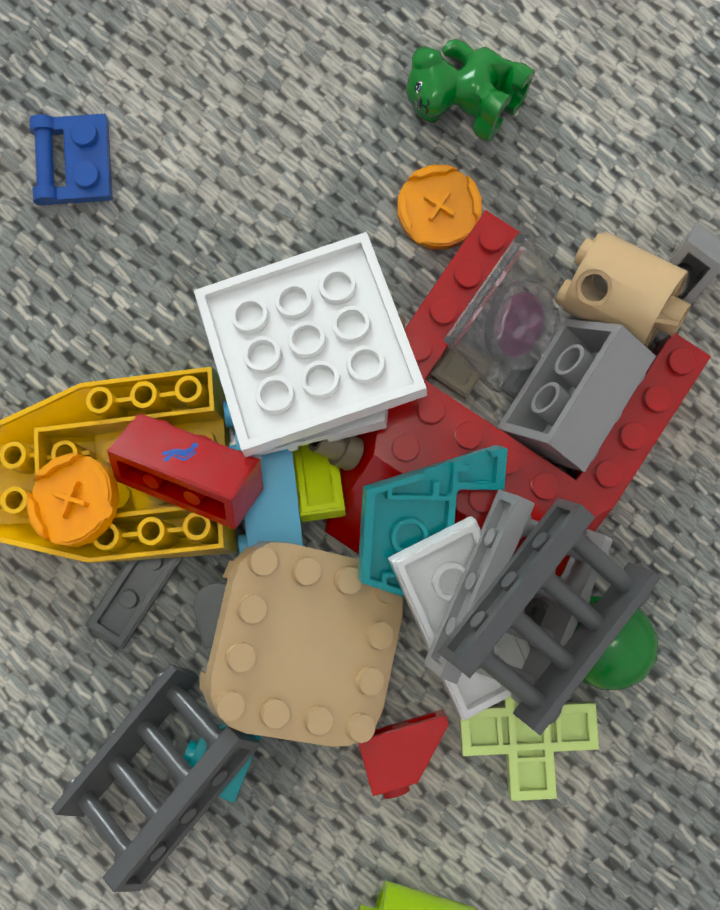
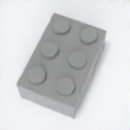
(577, 392)

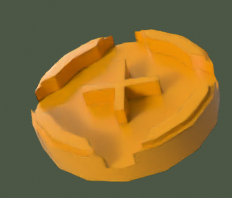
(439, 206)
(72, 500)

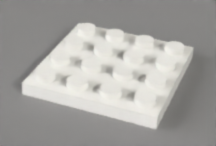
(308, 344)

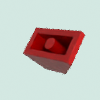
(401, 753)

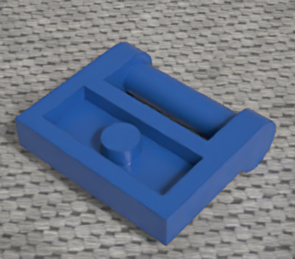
(85, 159)

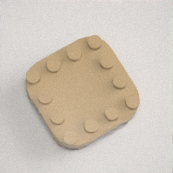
(301, 647)

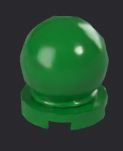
(627, 657)

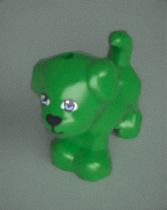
(480, 88)

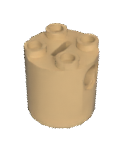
(639, 290)

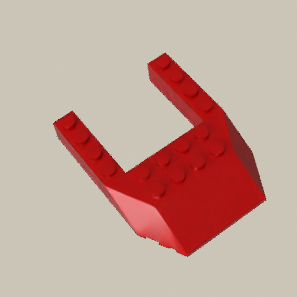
(442, 428)

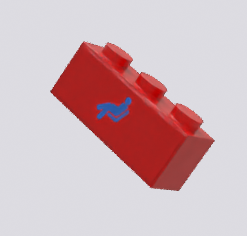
(186, 470)

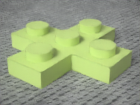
(528, 754)

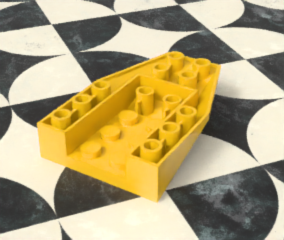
(87, 423)

